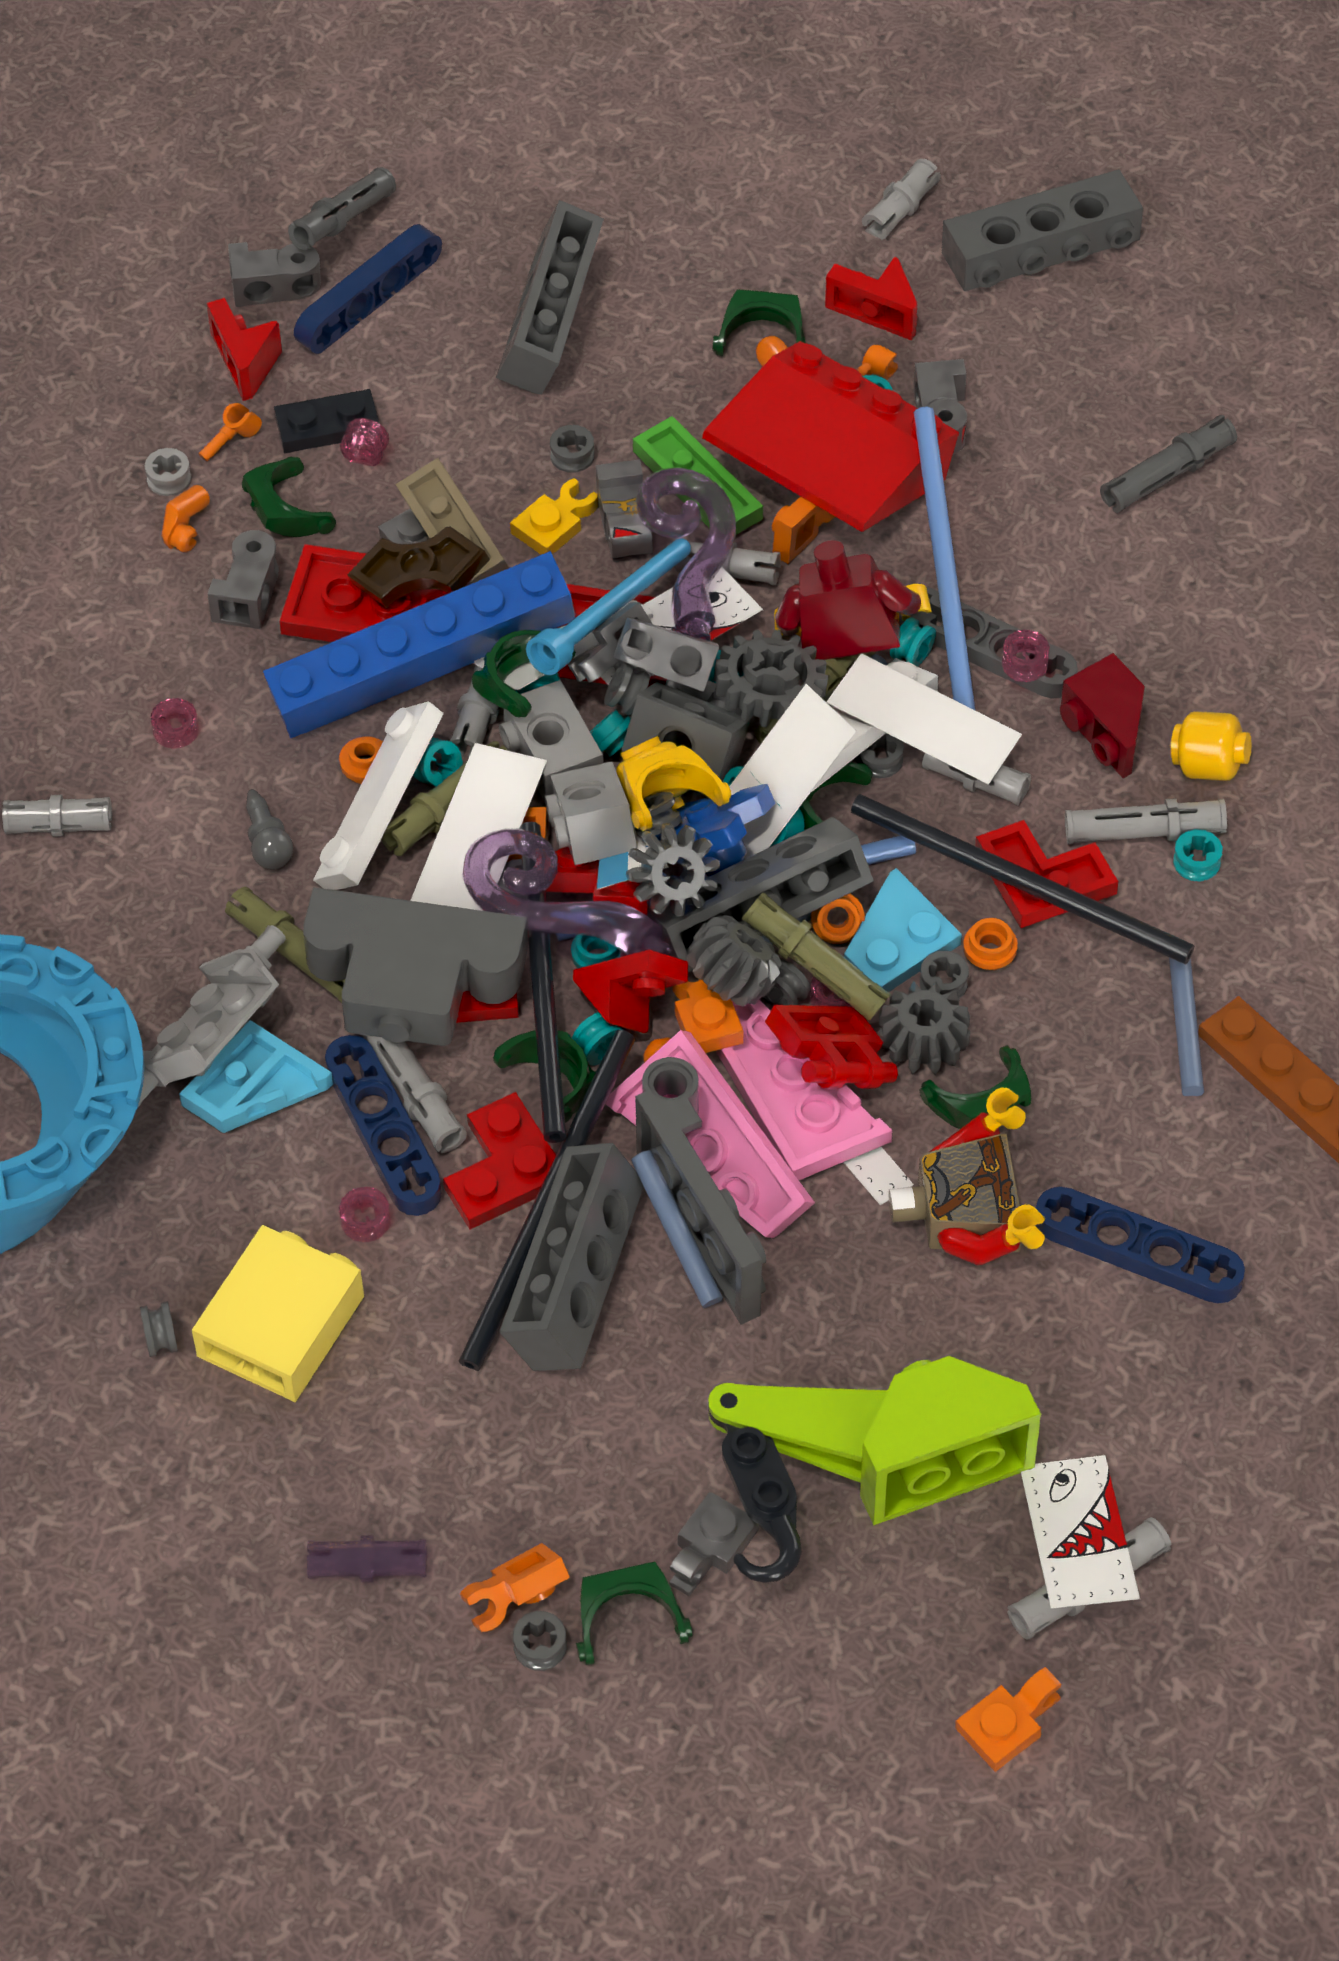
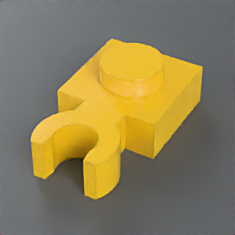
(552, 523)

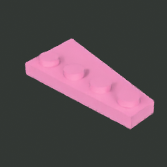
(804, 1122)
(728, 1142)

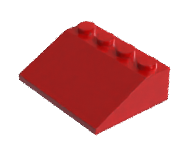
(828, 436)

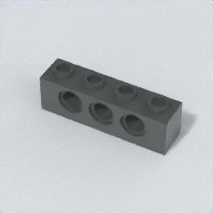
(1042, 230)
(550, 298)
(795, 874)
(572, 1257)

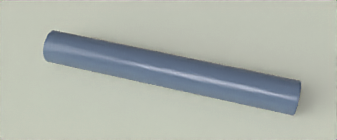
(1186, 1028)
(676, 1229)

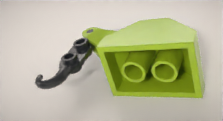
(909, 1446)

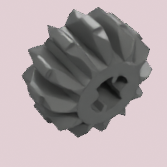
(668, 851)
(734, 960)
(924, 1027)

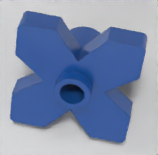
(725, 823)

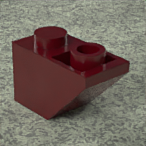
(1106, 709)

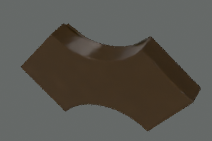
(438, 563)

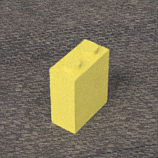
(278, 1312)

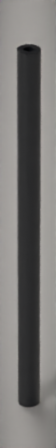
(1023, 879)
(545, 1020)
(577, 1135)

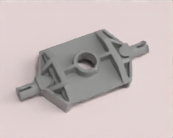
(218, 1011)

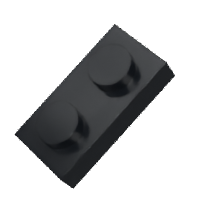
(322, 419)

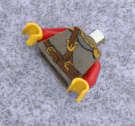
(971, 1190)

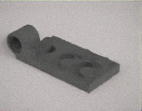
(710, 1214)

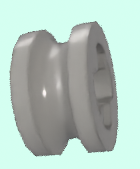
(168, 460)

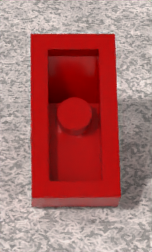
(880, 302)
(245, 351)
(624, 984)

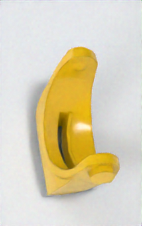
(669, 770)

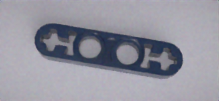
(367, 288)
(387, 1123)
(1143, 1236)

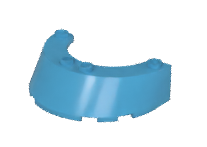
(88, 1070)

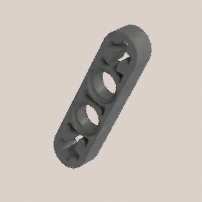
(990, 638)

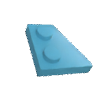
(899, 934)
(252, 1080)

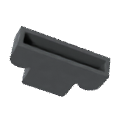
(411, 961)

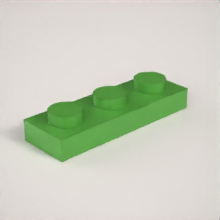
(673, 446)

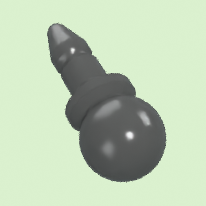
(270, 843)

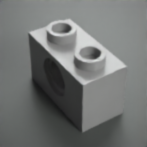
(551, 733)
(590, 813)

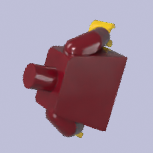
(847, 604)

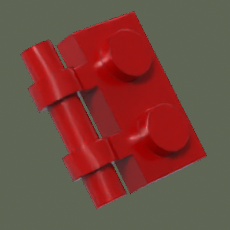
(828, 1038)

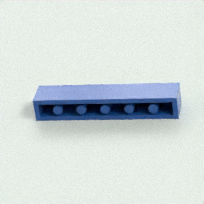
(417, 645)

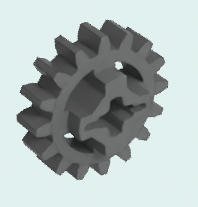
(769, 676)

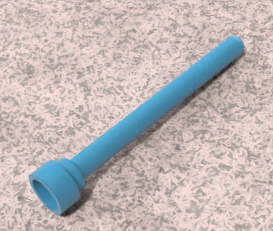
(554, 647)

